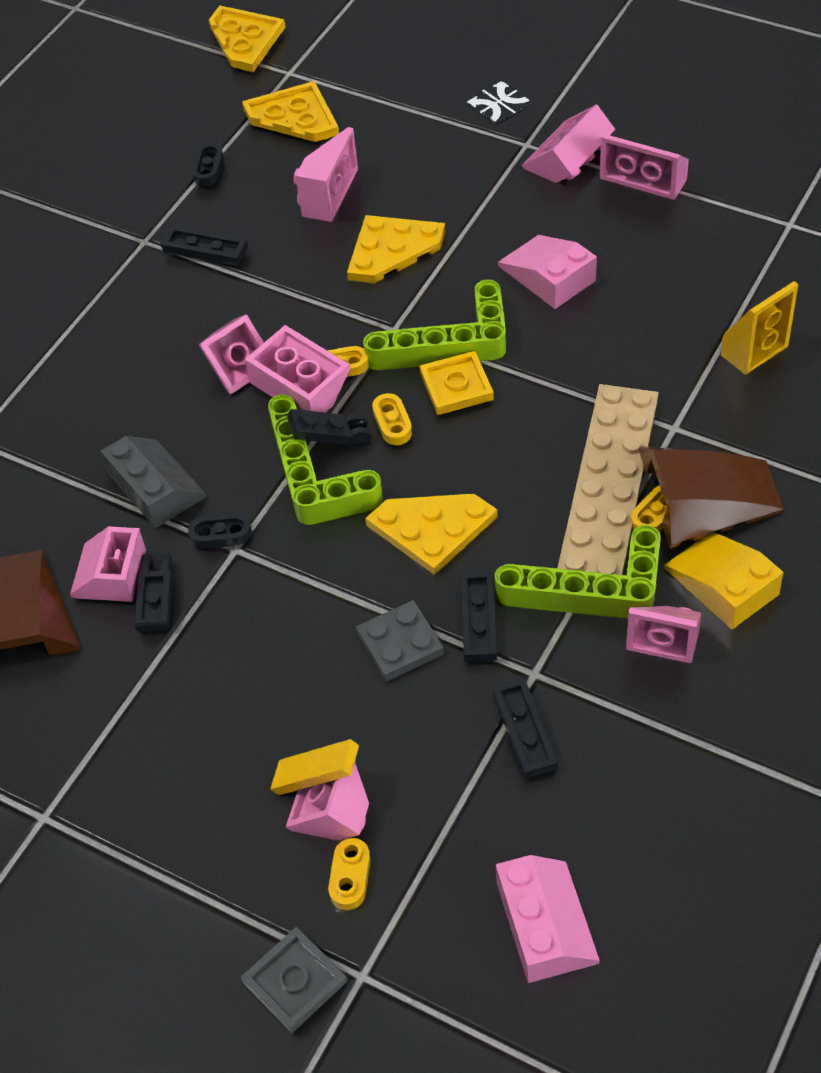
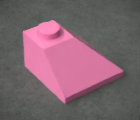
(229, 348)
(663, 632)
(330, 809)

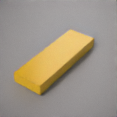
(315, 767)

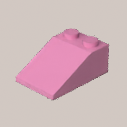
(326, 177)
(552, 268)

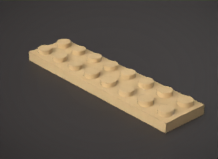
(608, 481)

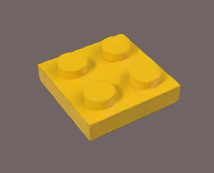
(456, 382)

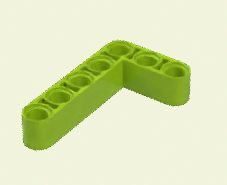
(429, 344)
(322, 499)
(589, 586)

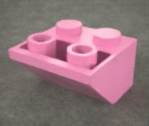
(110, 565)

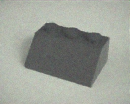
(151, 478)

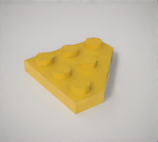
(245, 35)
(294, 112)
(392, 245)
(432, 527)

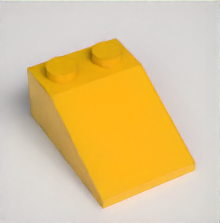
(761, 331)
(727, 577)

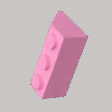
(570, 146)
(642, 167)
(298, 369)
(545, 917)

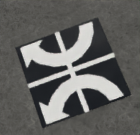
(498, 101)

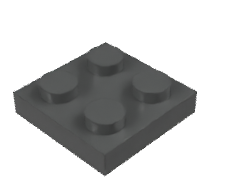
(399, 640)
(294, 979)

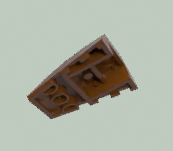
(710, 490)
(32, 605)

